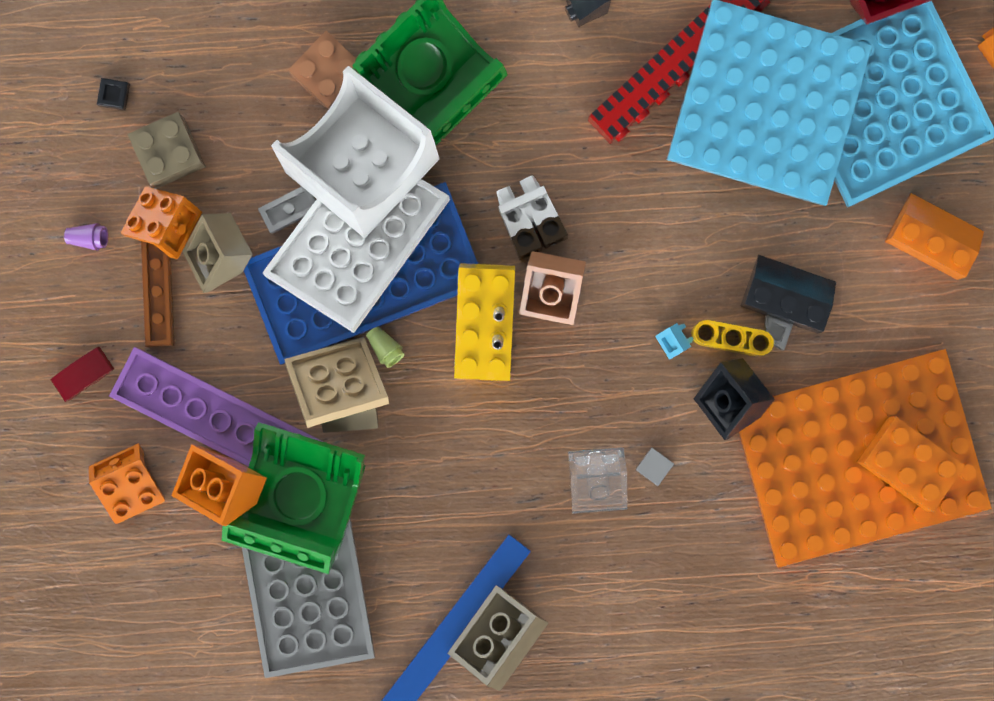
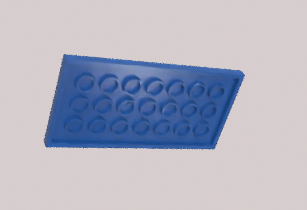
(422, 281)

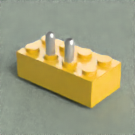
(484, 321)

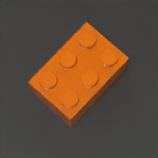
(911, 464)

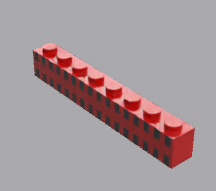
(656, 78)

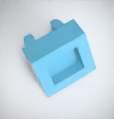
(673, 340)

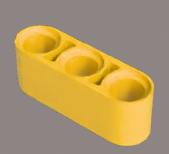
(745, 334)

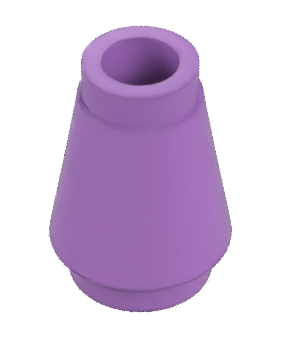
(87, 236)

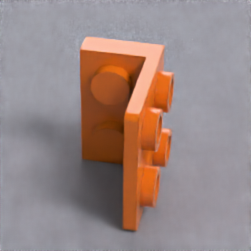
(162, 220)
(125, 484)

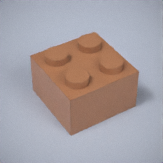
(322, 69)
(552, 288)

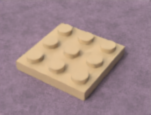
(336, 381)

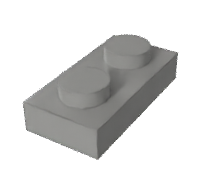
(286, 209)

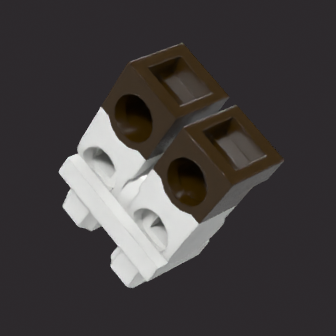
(530, 209)

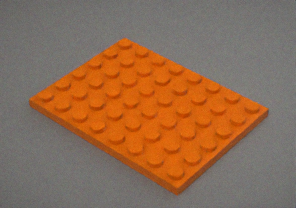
(809, 449)

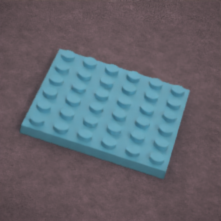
(769, 102)
(911, 104)

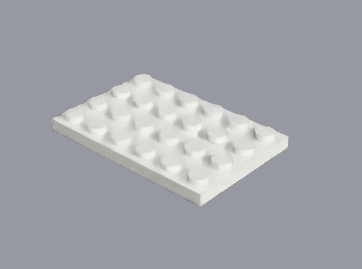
(343, 271)

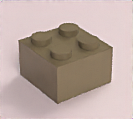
(166, 150)

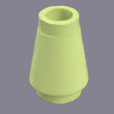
(385, 347)

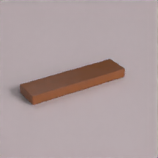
(157, 296)

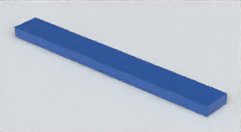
(434, 652)

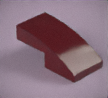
(82, 373)

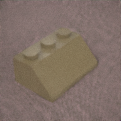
(497, 638)

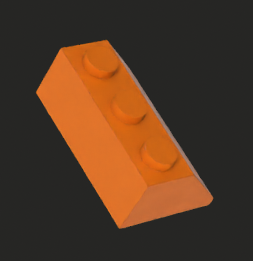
(936, 237)
(217, 485)

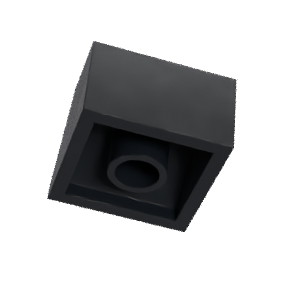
(733, 397)

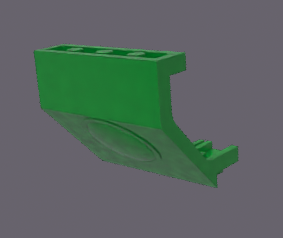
(430, 67)
(302, 501)

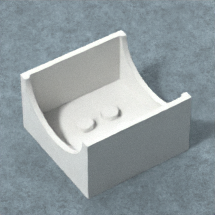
(360, 154)

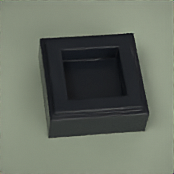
(113, 94)

